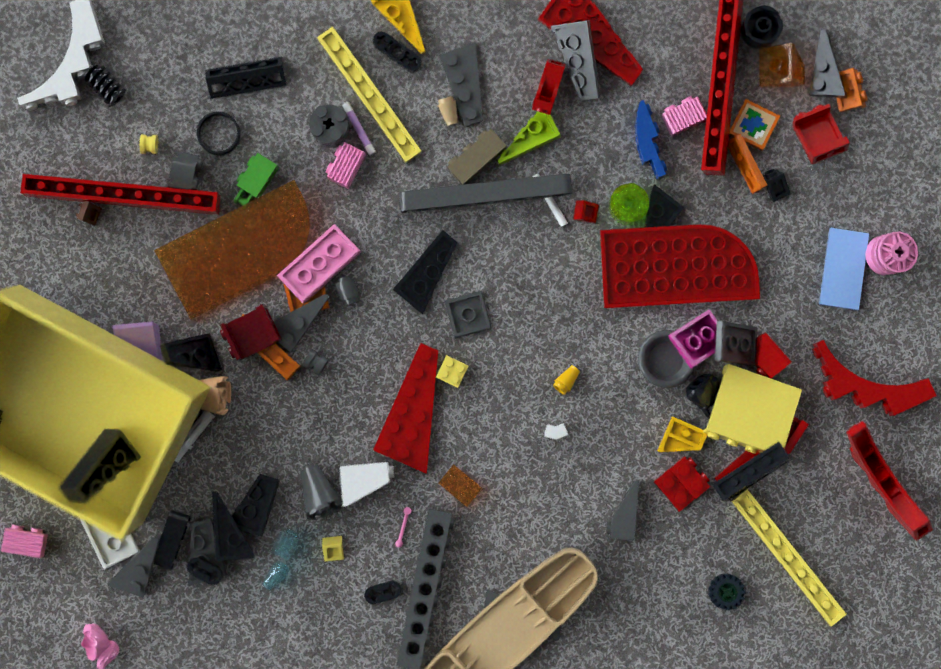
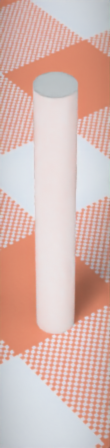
(555, 209)

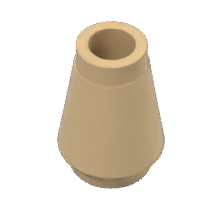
(448, 110)

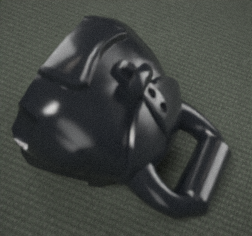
(703, 392)

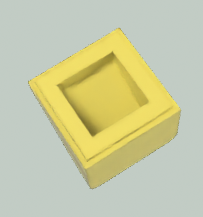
(333, 548)

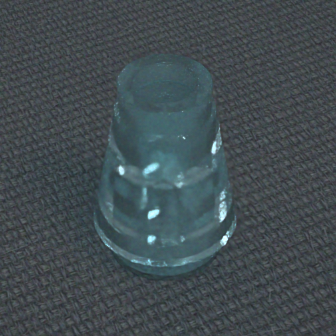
(275, 575)

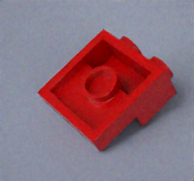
(682, 483)

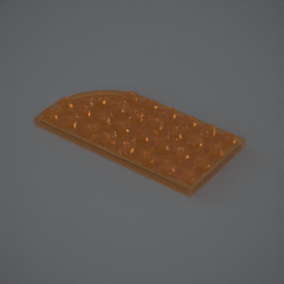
(237, 250)

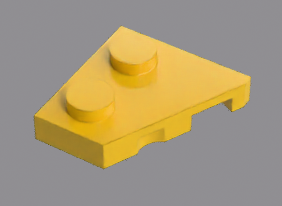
(681, 437)

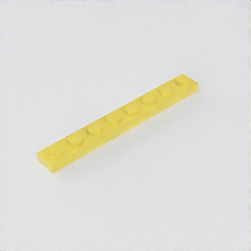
(369, 94)
(788, 557)

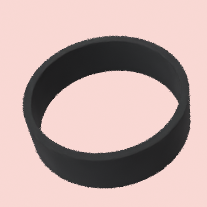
(212, 114)

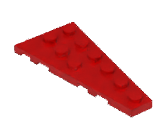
(607, 46)
(409, 423)

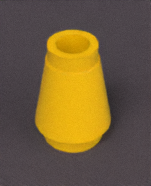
(566, 380)

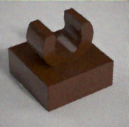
(88, 213)

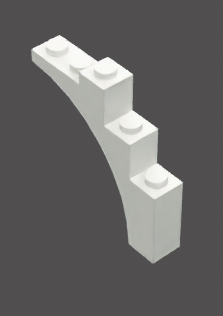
(62, 84)

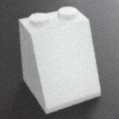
(363, 479)

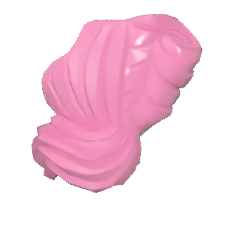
(99, 646)

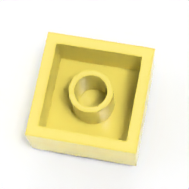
(452, 371)

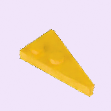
(401, 16)

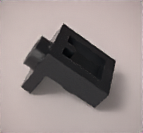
(776, 184)

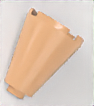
(218, 395)

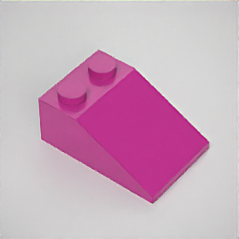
(696, 339)

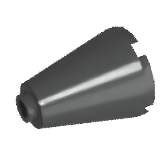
(318, 493)

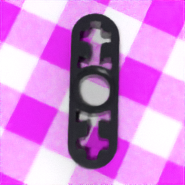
(382, 48)

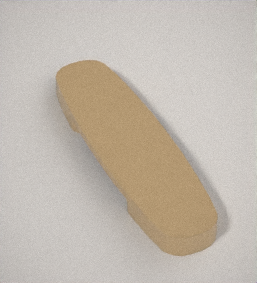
(521, 615)

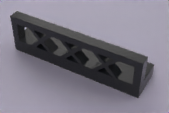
(242, 72)
(752, 471)

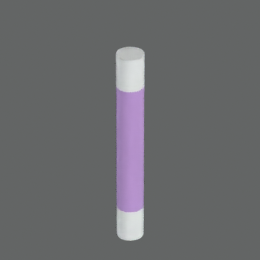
(359, 129)

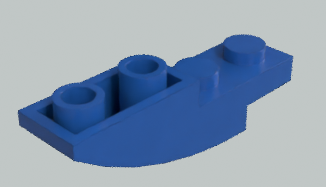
(645, 133)

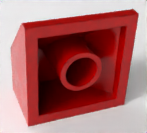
(769, 357)

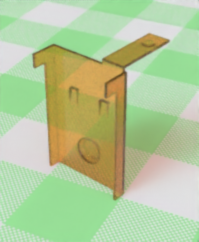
(460, 485)

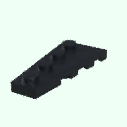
(421, 279)

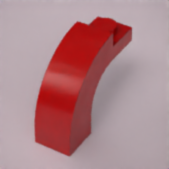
(548, 86)

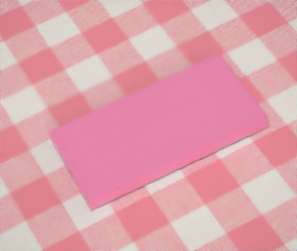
(319, 264)

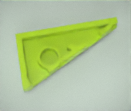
(535, 134)

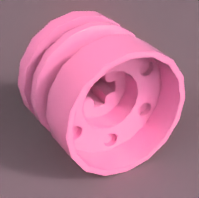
(882, 256)

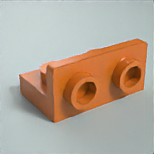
(852, 85)

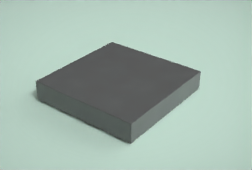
(468, 314)

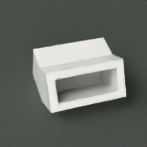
(555, 432)

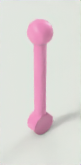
(399, 543)

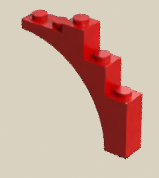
(842, 381)
(885, 483)

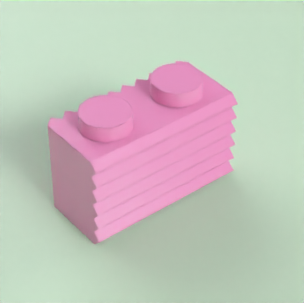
(684, 116)
(345, 165)
(24, 542)

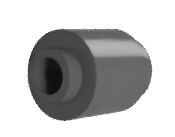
(347, 290)

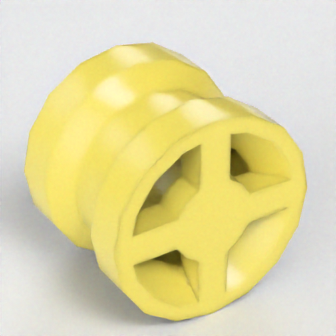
(148, 144)

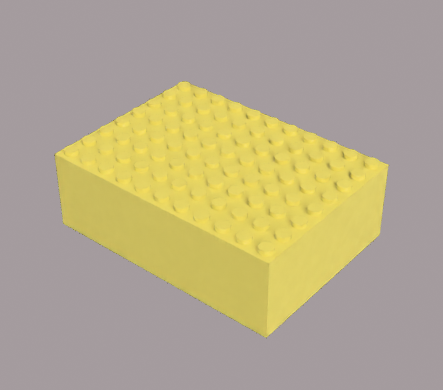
(70, 383)

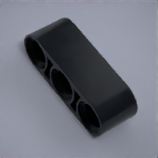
(170, 539)

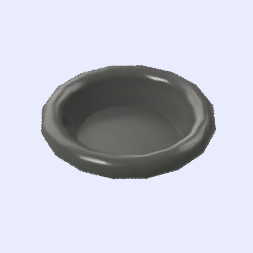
(662, 362)

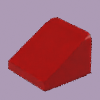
(585, 211)

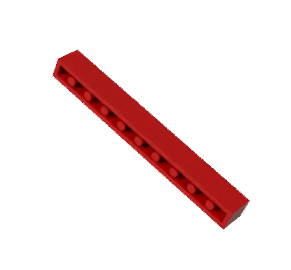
(722, 87)
(120, 194)

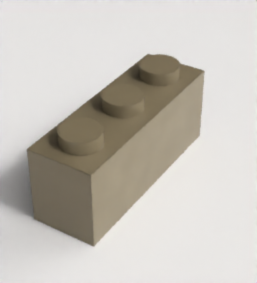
(476, 157)

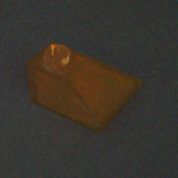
(781, 66)

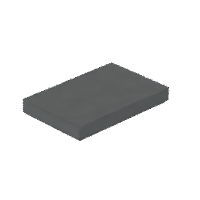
(736, 343)

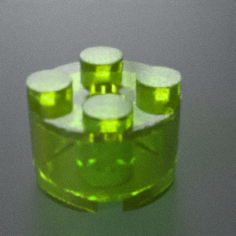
(631, 193)

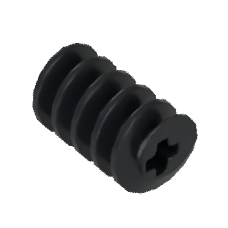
(103, 85)

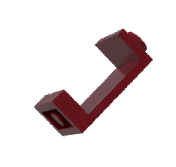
(250, 333)

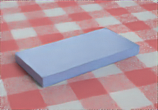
(844, 269)

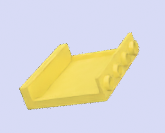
(752, 410)

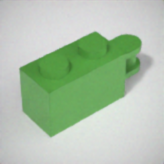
(255, 178)

